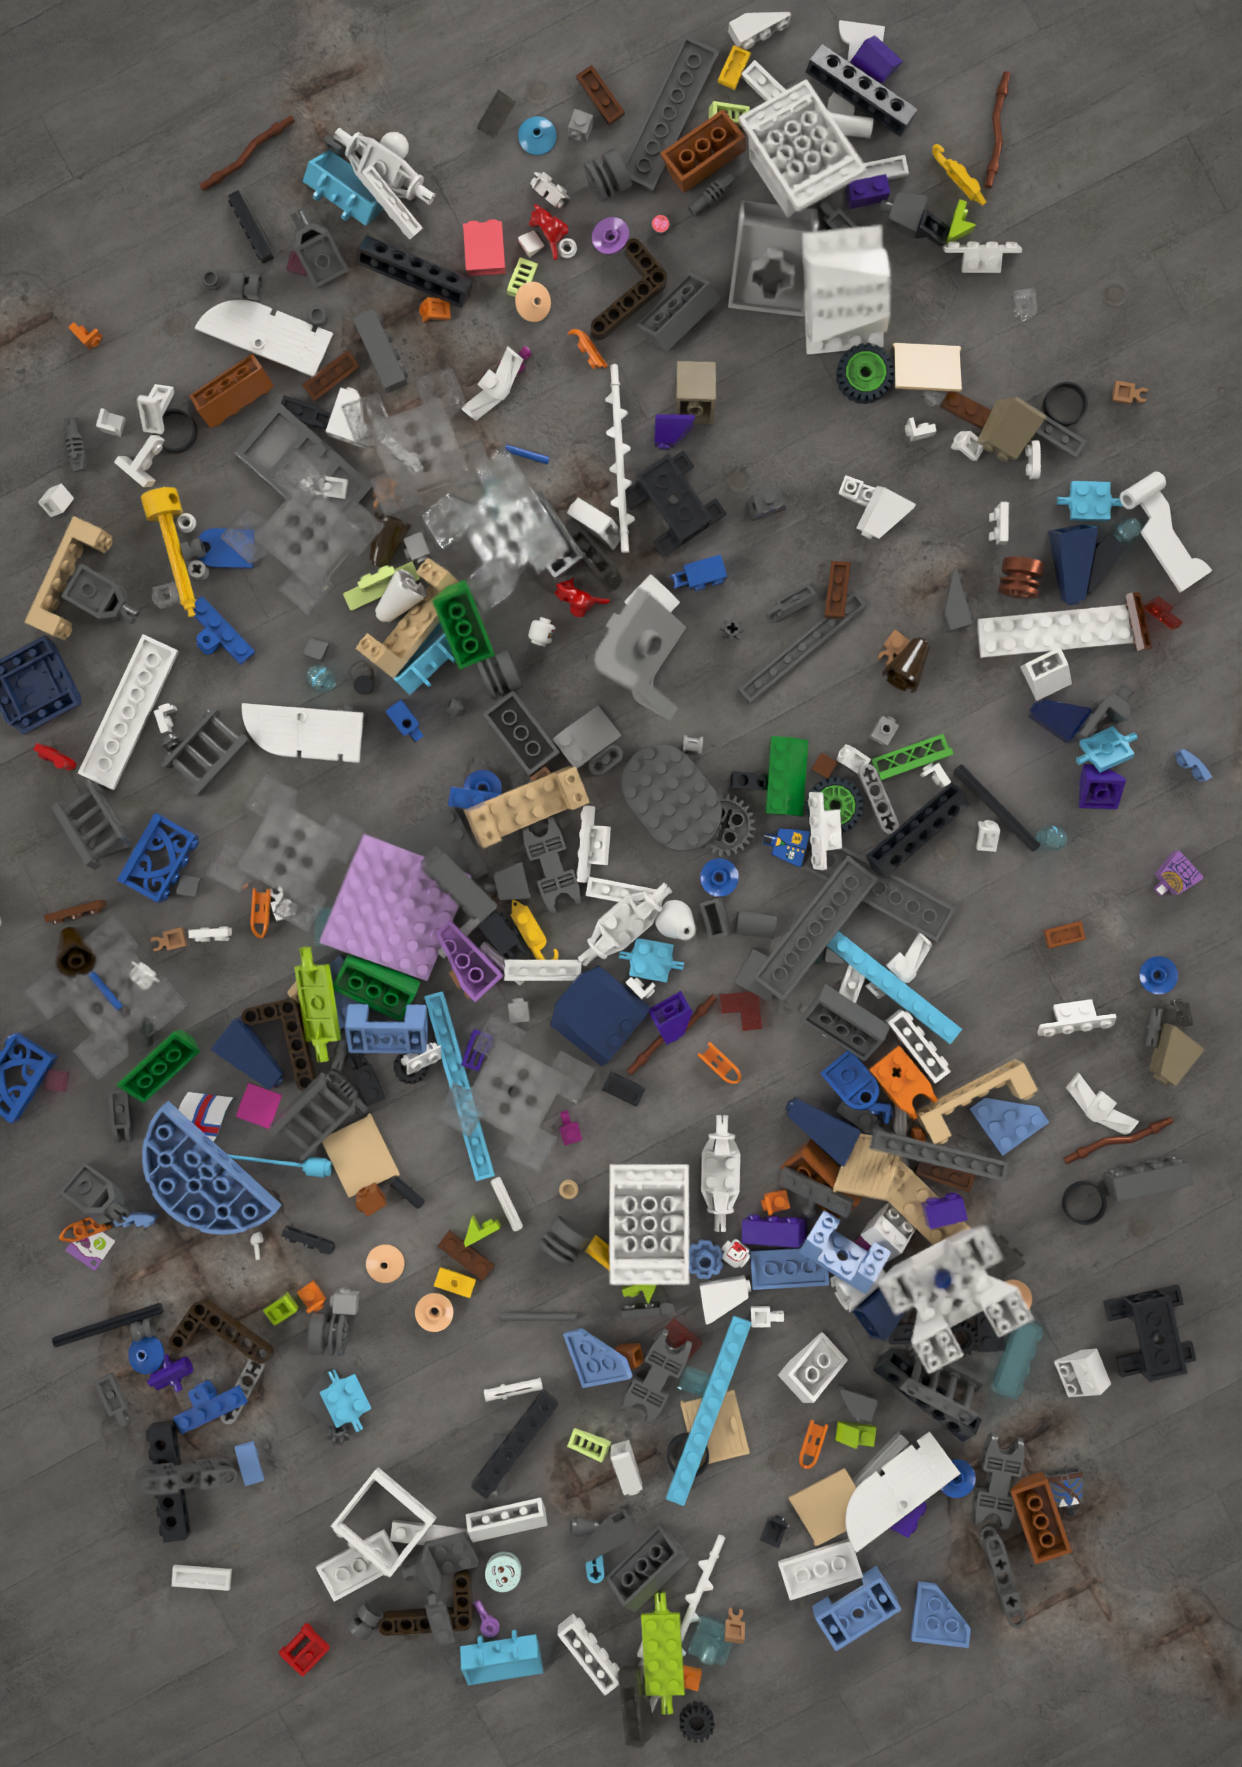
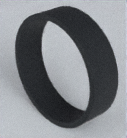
(1079, 390)
(194, 434)
(1103, 1207)
(676, 1439)

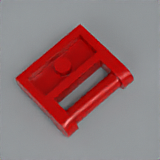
(60, 760)
(309, 1654)

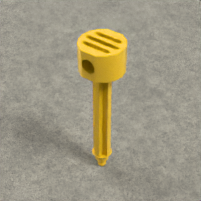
(163, 506)

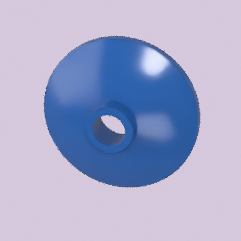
(485, 778)
(729, 875)
(1167, 975)
(153, 1353)
(963, 1483)

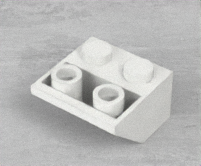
(1047, 673)
(889, 1230)
(1083, 1373)

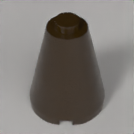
(388, 539)
(907, 667)
(73, 954)

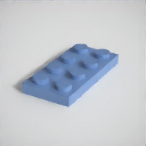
(785, 1269)

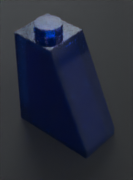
(1059, 718)

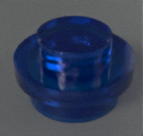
(943, 1280)

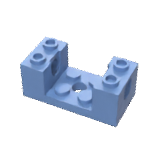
(404, 1037)
(860, 1266)
(872, 1597)

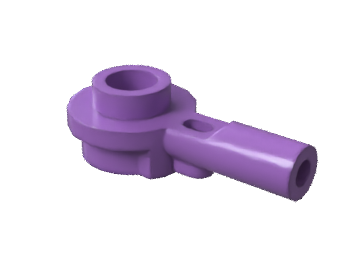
(489, 1625)

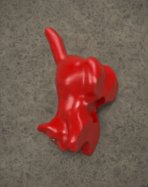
(552, 227)
(579, 600)

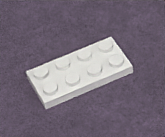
(820, 1569)
(350, 1571)

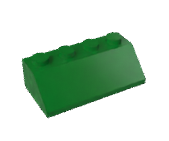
(462, 625)
(786, 776)
(376, 985)
(160, 1066)

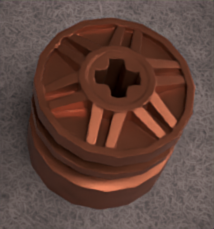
(1021, 575)

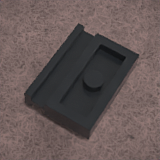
(988, 1338)

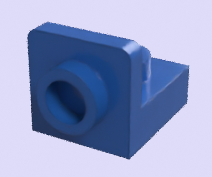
(885, 1107)

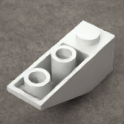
(756, 26)

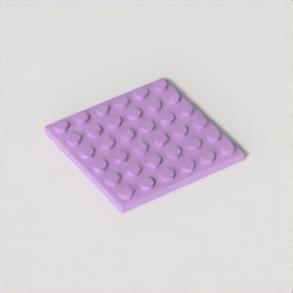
(389, 910)

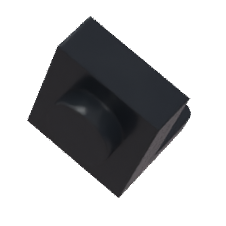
(774, 1531)

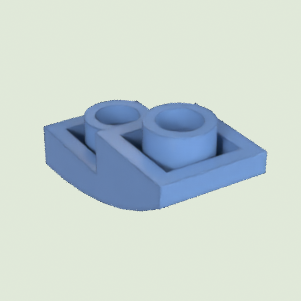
(1187, 760)
(140, 1218)
(249, 1463)

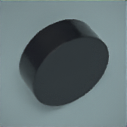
(363, 685)

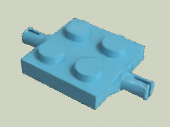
(1089, 501)
(1106, 749)
(651, 960)
(345, 1400)

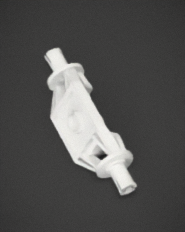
(388, 165)
(624, 923)
(720, 1173)

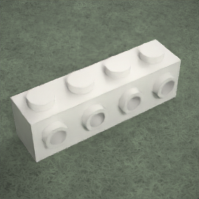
(921, 1050)
(506, 1520)
(589, 1654)

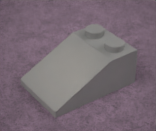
(586, 737)

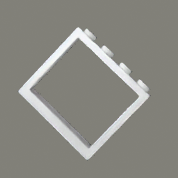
(357, 1543)

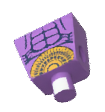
(1176, 875)

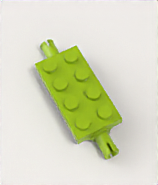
(317, 1003)
(662, 1653)

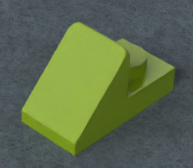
(959, 227)
(476, 1232)
(634, 1289)
(281, 1309)
(855, 1434)

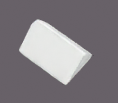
(531, 243)

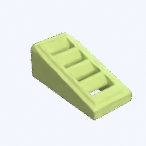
(729, 108)
(511, 290)
(591, 1439)

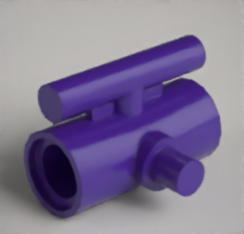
(171, 1373)

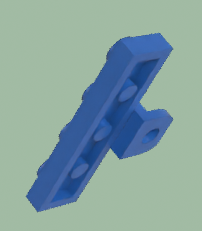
(219, 633)
(468, 797)
(208, 1405)

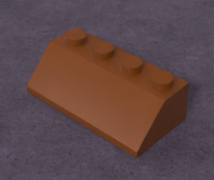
(703, 151)
(231, 391)
(816, 1164)
(1040, 1518)

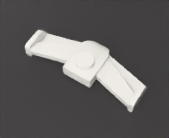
(494, 386)
(906, 966)
(1099, 1107)

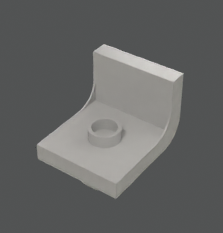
(770, 259)
(638, 647)

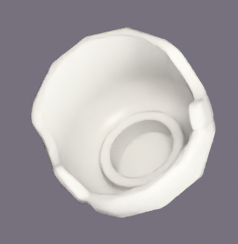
(396, 143)

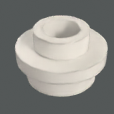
(564, 243)
(180, 523)

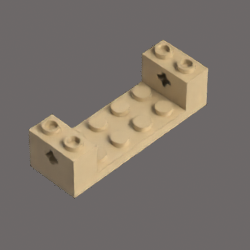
(63, 566)
(414, 626)
(526, 805)
(1012, 1073)
(906, 1197)

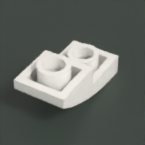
(856, 491)

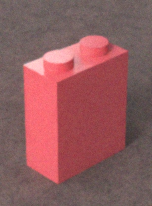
(484, 248)

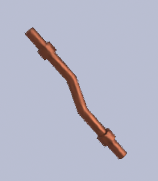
(1001, 93)
(276, 129)
(643, 1057)
(1153, 1128)

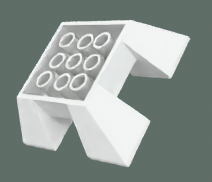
(971, 1292)

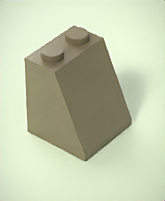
(696, 390)
(1010, 428)
(1174, 1055)

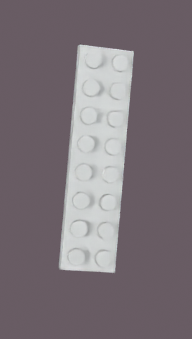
(1053, 630)
(128, 712)

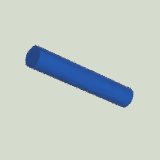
(527, 454)
(105, 990)

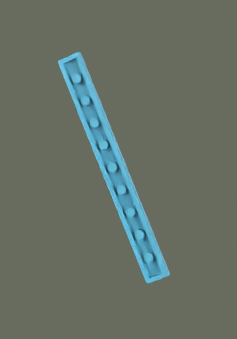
(894, 988)
(457, 1074)
(708, 1410)

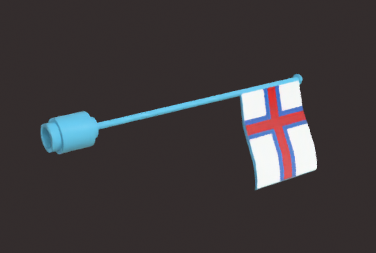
(207, 1114)

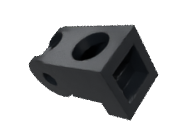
(748, 781)

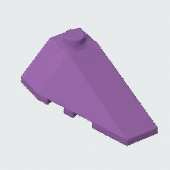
(472, 967)

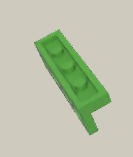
(915, 763)

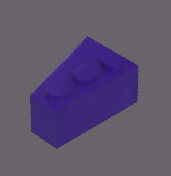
(774, 1230)

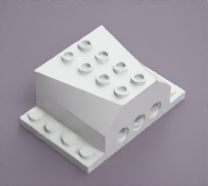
(799, 148)
(845, 289)
(649, 1224)

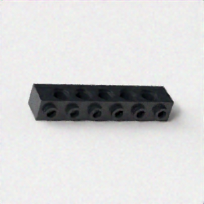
(861, 90)
(414, 271)
(918, 830)
(898, 1369)
(514, 1444)
(169, 1530)

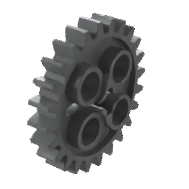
(740, 831)

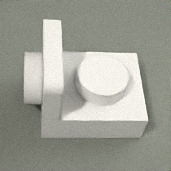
(922, 431)
(967, 444)
(164, 721)
(852, 758)
(939, 776)
(987, 836)
(636, 985)

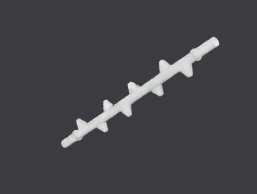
(620, 450)
(694, 1598)

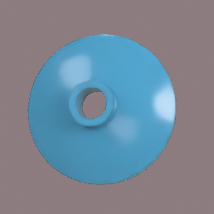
(540, 143)

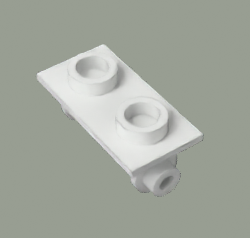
(544, 184)
(143, 975)
(415, 1062)

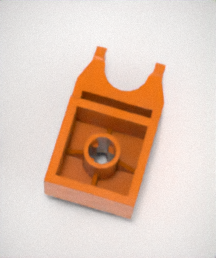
(906, 1085)

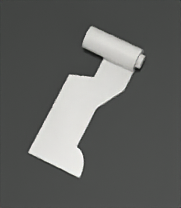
(840, 109)
(1159, 532)

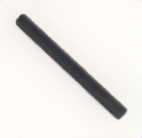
(1000, 811)
(107, 1325)

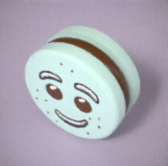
(503, 1571)

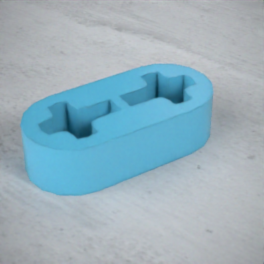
(600, 1568)

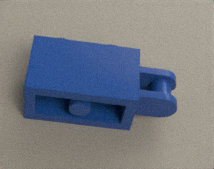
(701, 574)

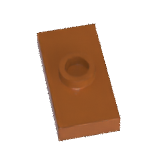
(1064, 934)

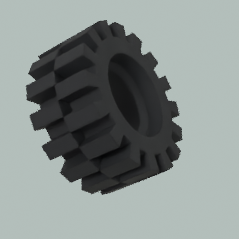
(402, 1074)
(972, 1336)
(696, 1733)

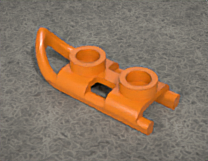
(586, 345)
(262, 916)
(723, 1066)
(81, 1230)
(809, 1447)

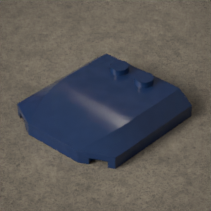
(35, 686)
(598, 1014)

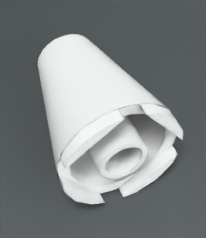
(399, 596)
(675, 920)
(849, 1296)

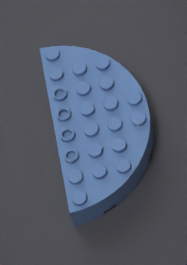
(199, 1180)

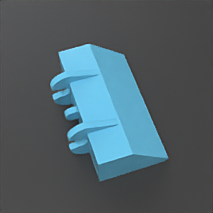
(337, 182)
(425, 661)
(501, 1659)

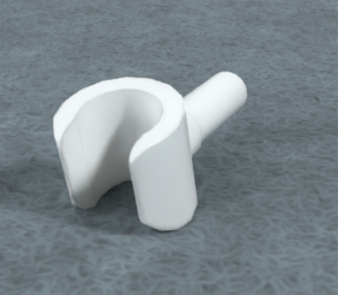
(255, 1240)

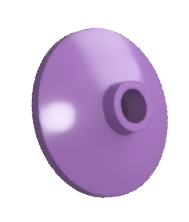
(607, 229)

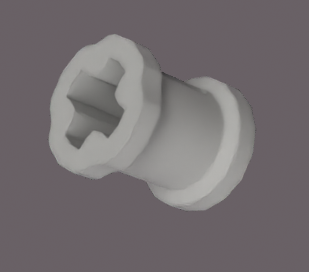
(192, 569)
(692, 744)

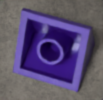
(876, 59)

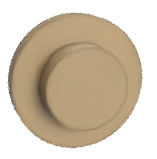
(568, 1189)

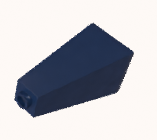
(1072, 558)
(248, 1053)
(828, 1131)
(878, 1315)

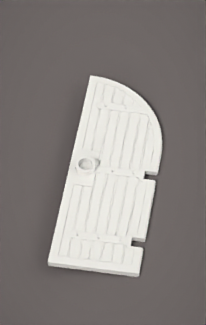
(272, 337)
(312, 731)
(905, 1485)

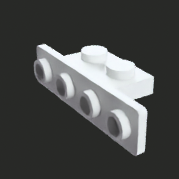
(982, 257)
(824, 830)
(593, 844)
(1075, 1017)

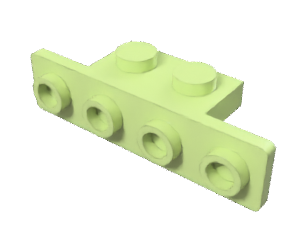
(373, 586)

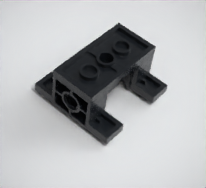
(687, 516)
(1152, 1316)

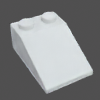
(813, 1368)

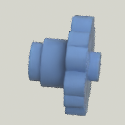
(705, 1259)

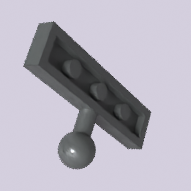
(816, 1193)

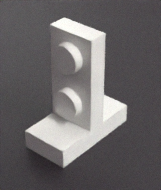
(153, 408)
(142, 462)

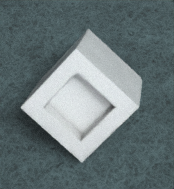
(110, 423)
(56, 500)

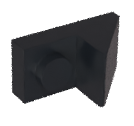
(932, 228)

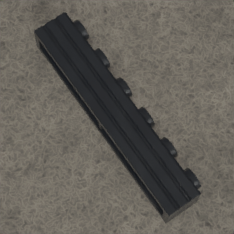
(252, 230)

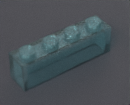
(1016, 1360)

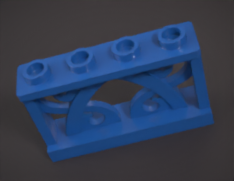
(133, 867)
(40, 1068)

